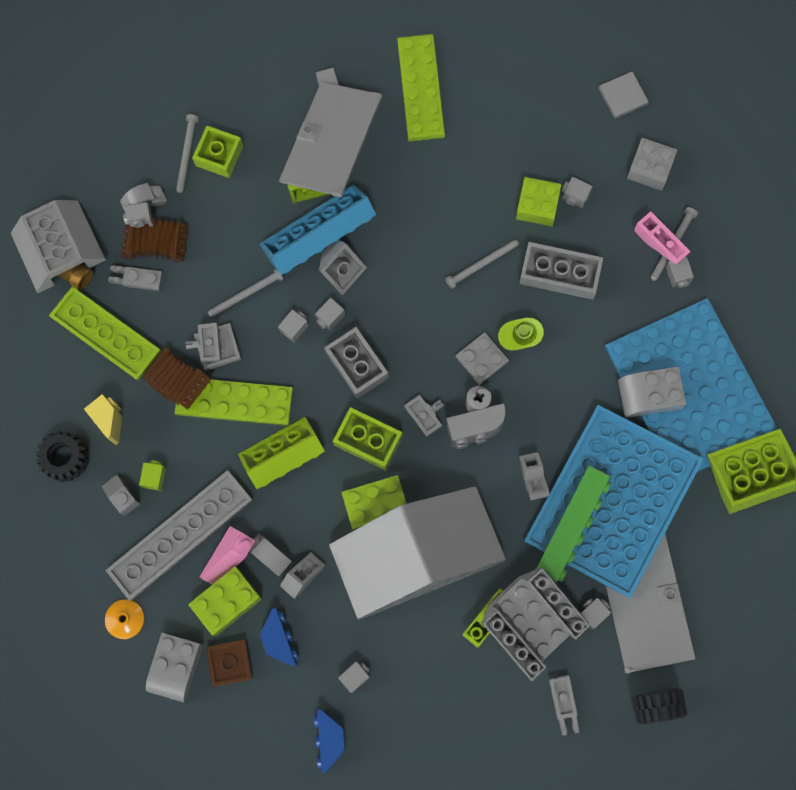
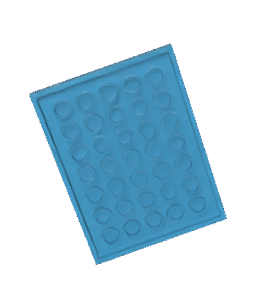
(717, 389)
(645, 492)

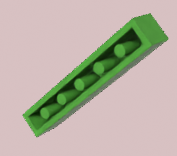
(573, 523)

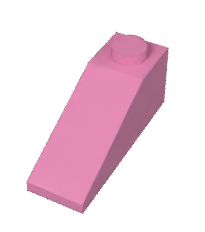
(660, 238)
(227, 555)

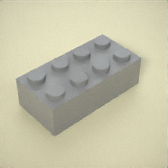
(561, 270)

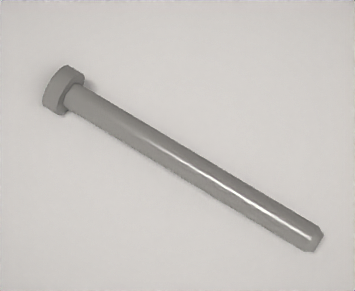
(191, 119)
(690, 213)
(451, 281)
(245, 293)

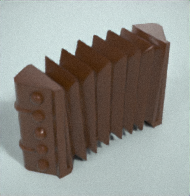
(161, 239)
(176, 379)

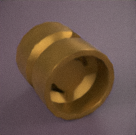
(78, 276)

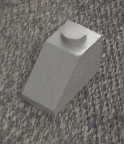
(120, 495)

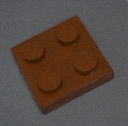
(229, 663)

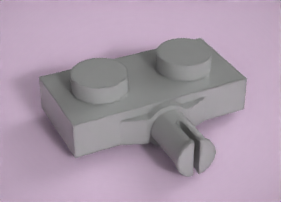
(207, 343)
(424, 415)

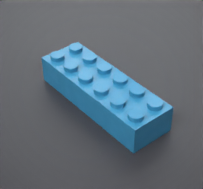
(318, 229)

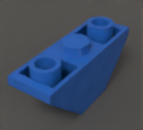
(277, 639)
(330, 740)

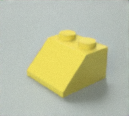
(106, 416)

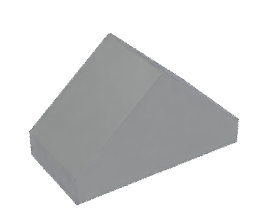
(416, 550)

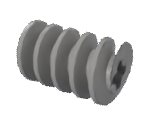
(481, 395)

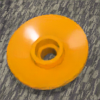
(133, 623)

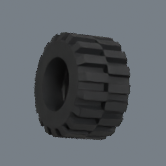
(49, 449)
(659, 706)

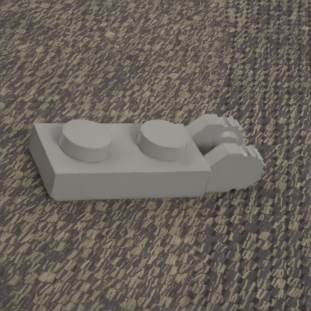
(137, 278)
(564, 702)

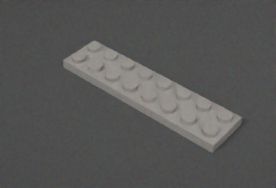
(178, 535)

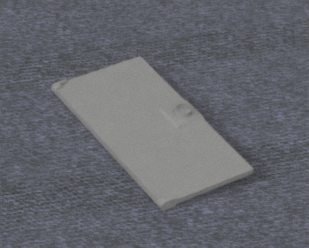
(330, 139)
(652, 622)

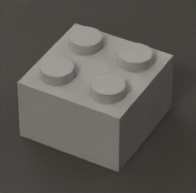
(652, 164)

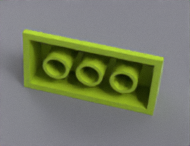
(281, 453)

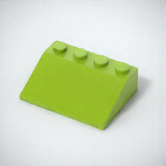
(754, 471)

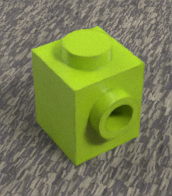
(152, 475)

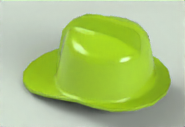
(520, 333)

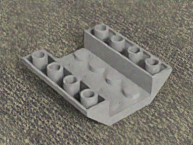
(55, 241)
(532, 620)

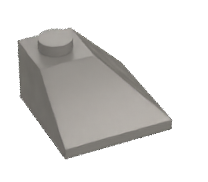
(340, 266)

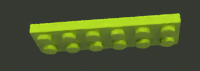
(421, 87)
(105, 333)
(242, 403)

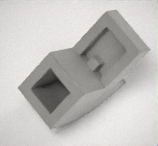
(143, 193)
(533, 476)
(269, 555)

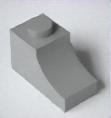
(302, 575)

